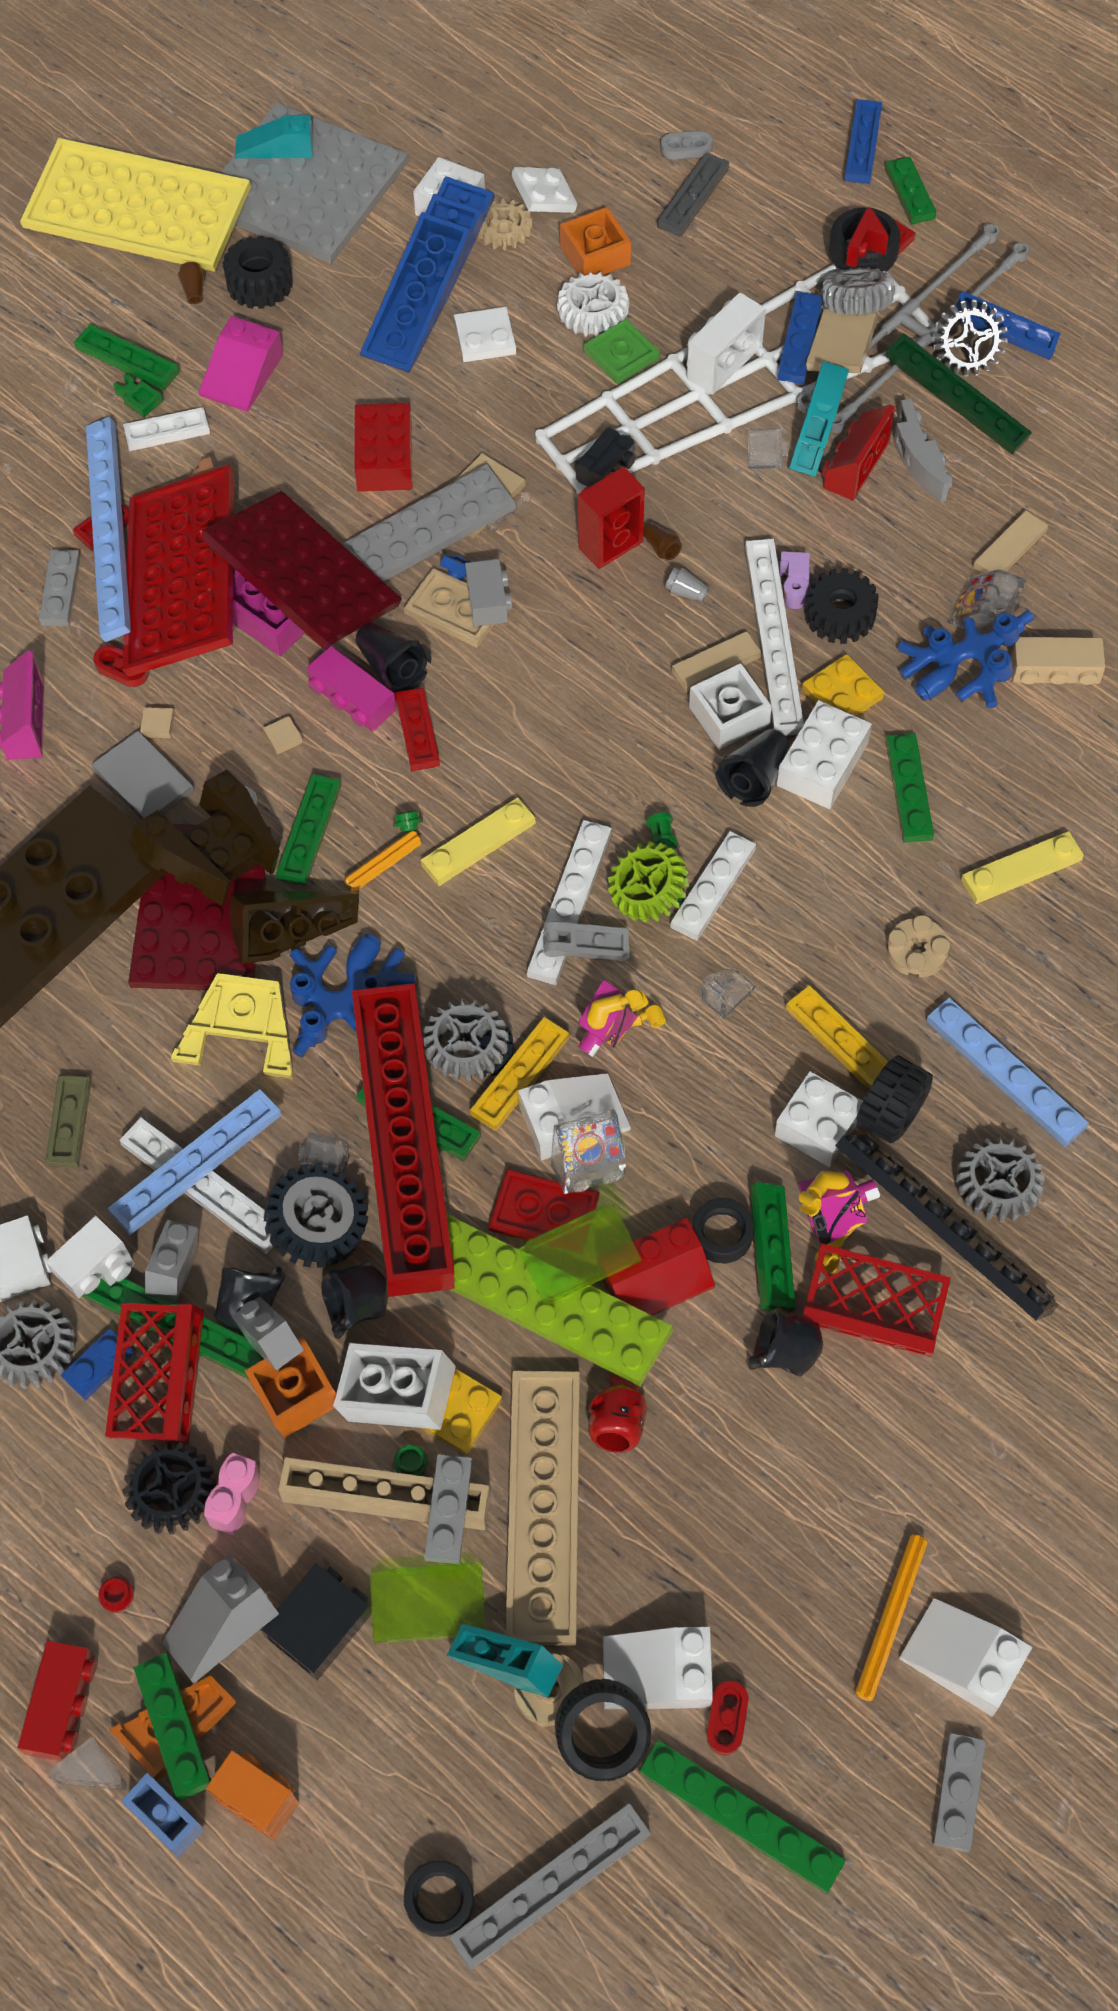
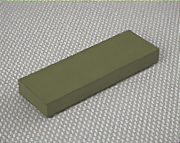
(68, 1121)

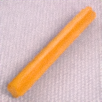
(891, 1618)

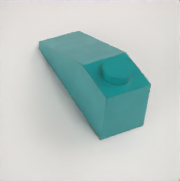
(281, 138)
(506, 1659)

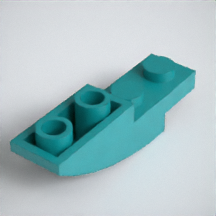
(819, 419)

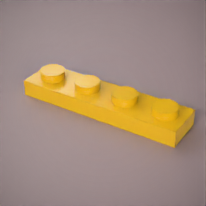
(837, 1035)
(519, 1073)

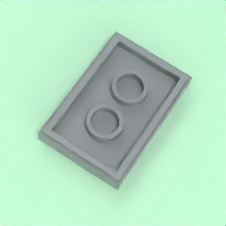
(142, 776)

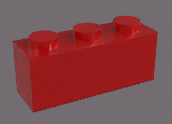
(57, 1701)

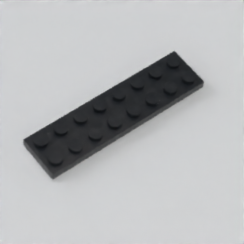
(958, 1234)

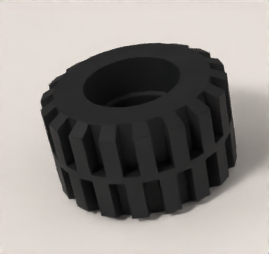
(257, 272)
(894, 1099)

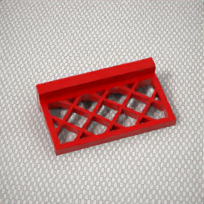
(876, 1329)
(180, 1382)

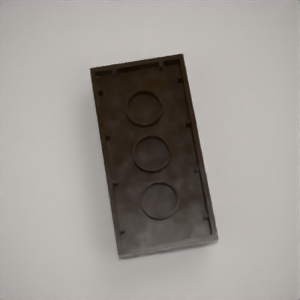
(65, 894)

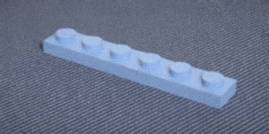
(1007, 1072)
(194, 1162)

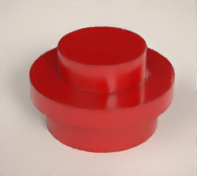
(116, 1594)

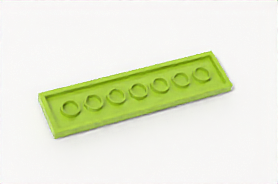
(582, 1322)

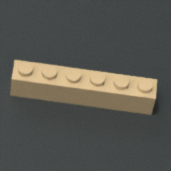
(371, 1491)

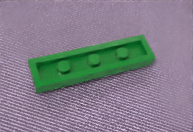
(127, 357)
(909, 788)
(308, 830)
(451, 1133)
(772, 1247)
(172, 1726)

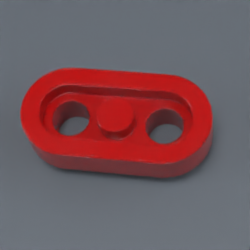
(114, 655)
(727, 1718)

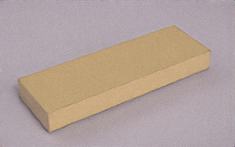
(1011, 544)
(716, 660)

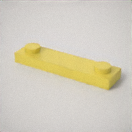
(478, 841)
(1022, 867)

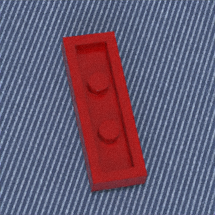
(417, 729)

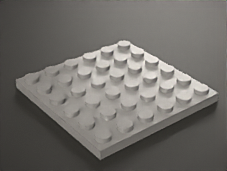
(319, 199)

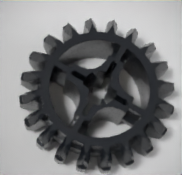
(157, 1492)

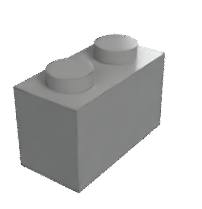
(487, 593)
(171, 1260)
(267, 1333)

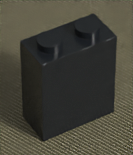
(317, 1620)

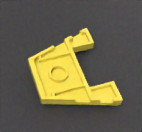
(240, 1010)

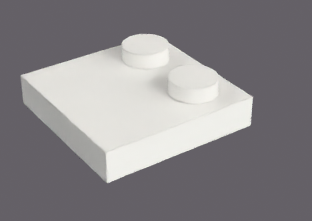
(484, 334)

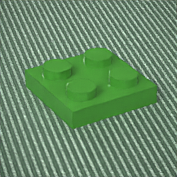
(621, 351)

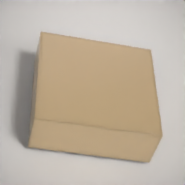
(157, 722)
(282, 735)

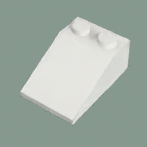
(564, 1101)
(966, 1655)
(662, 1666)

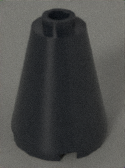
(393, 657)
(753, 768)

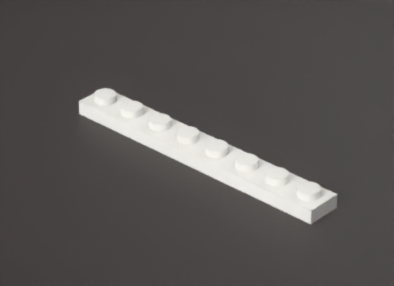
(774, 637)

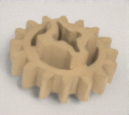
(504, 225)

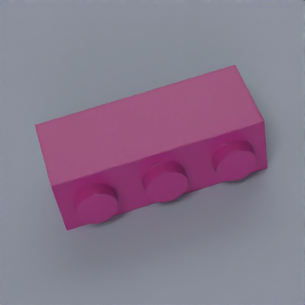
(351, 689)

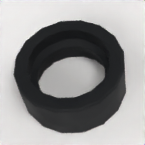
(729, 1207)
(411, 1890)

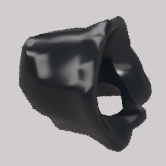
(240, 1287)
(354, 1296)
(786, 1343)

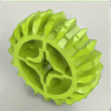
(666, 880)

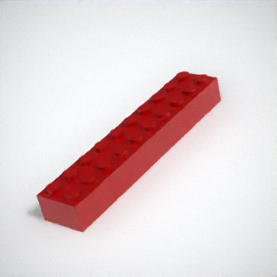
(402, 1141)

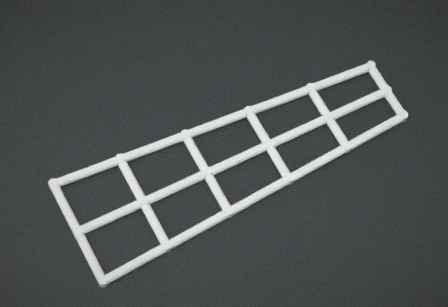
(725, 424)

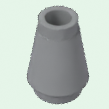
(686, 585)

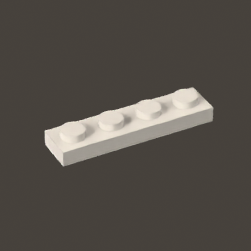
(713, 886)

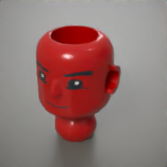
(617, 1416)

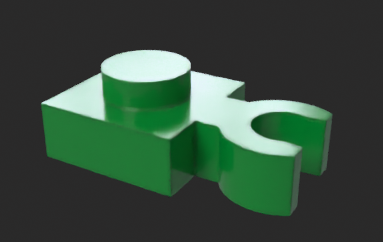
(138, 397)

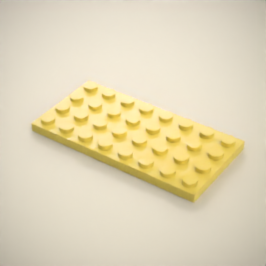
(136, 204)

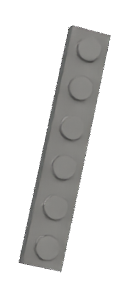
(549, 1886)

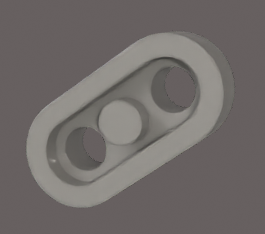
(686, 145)

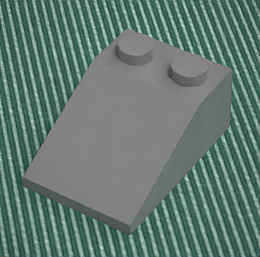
(217, 1618)

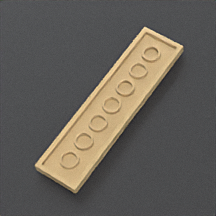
(543, 1508)

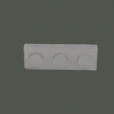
(59, 588)
(448, 1509)
(959, 1793)

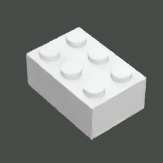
(725, 343)
(824, 754)
(394, 1386)

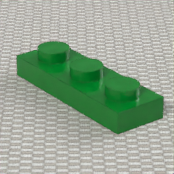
(910, 190)

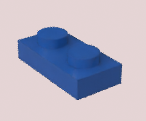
(94, 1366)

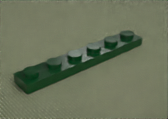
(958, 393)

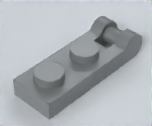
(586, 941)

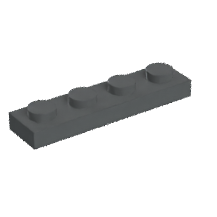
(693, 194)

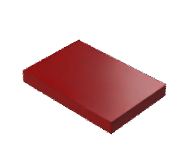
(536, 1205)

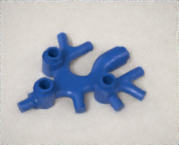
(984, 647)
(334, 1005)

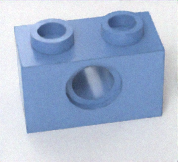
(162, 1815)

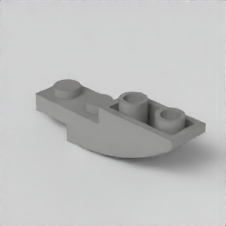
(920, 455)

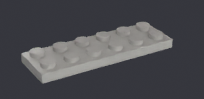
(432, 524)

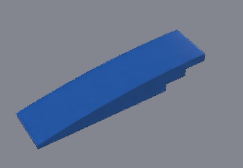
(427, 273)

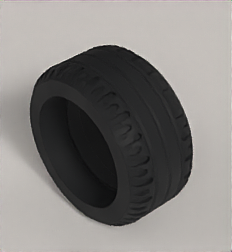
(844, 229)
(612, 1766)

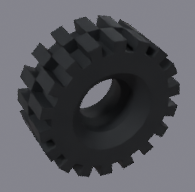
(841, 622)

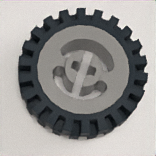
(322, 1238)

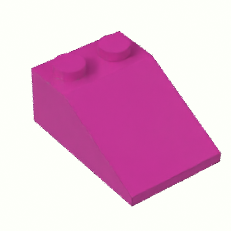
(241, 363)

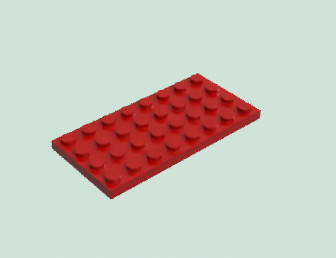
(174, 579)

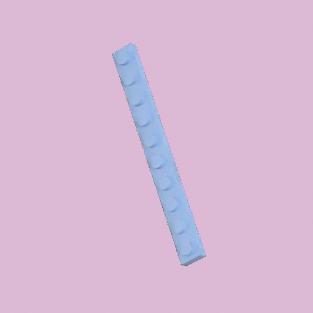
(107, 530)

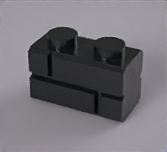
(605, 456)

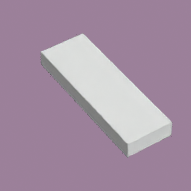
(166, 429)

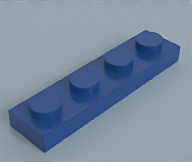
(863, 141)
(1020, 330)
(800, 337)

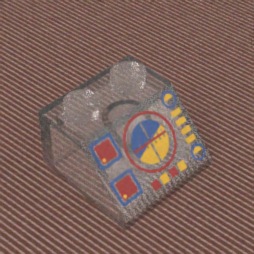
(986, 598)
(588, 1152)

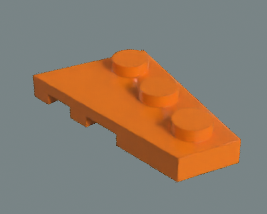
(206, 1706)

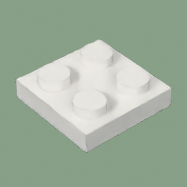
(544, 189)

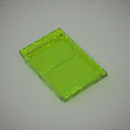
(579, 1253)
(426, 1602)

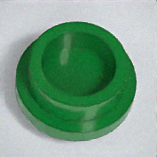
(407, 820)
(410, 1460)

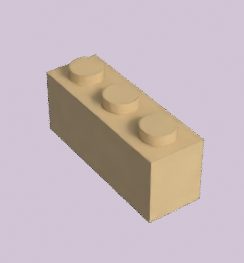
(1058, 660)

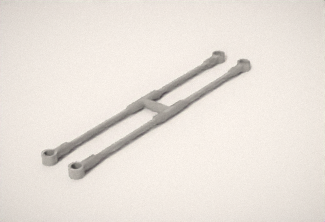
(989, 235)

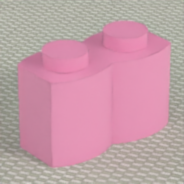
(227, 1502)

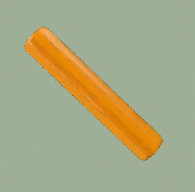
(382, 861)

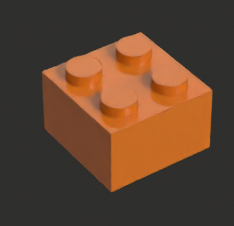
(595, 243)
(295, 1392)
(252, 1794)

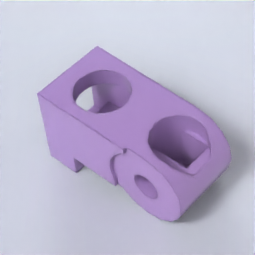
(796, 568)

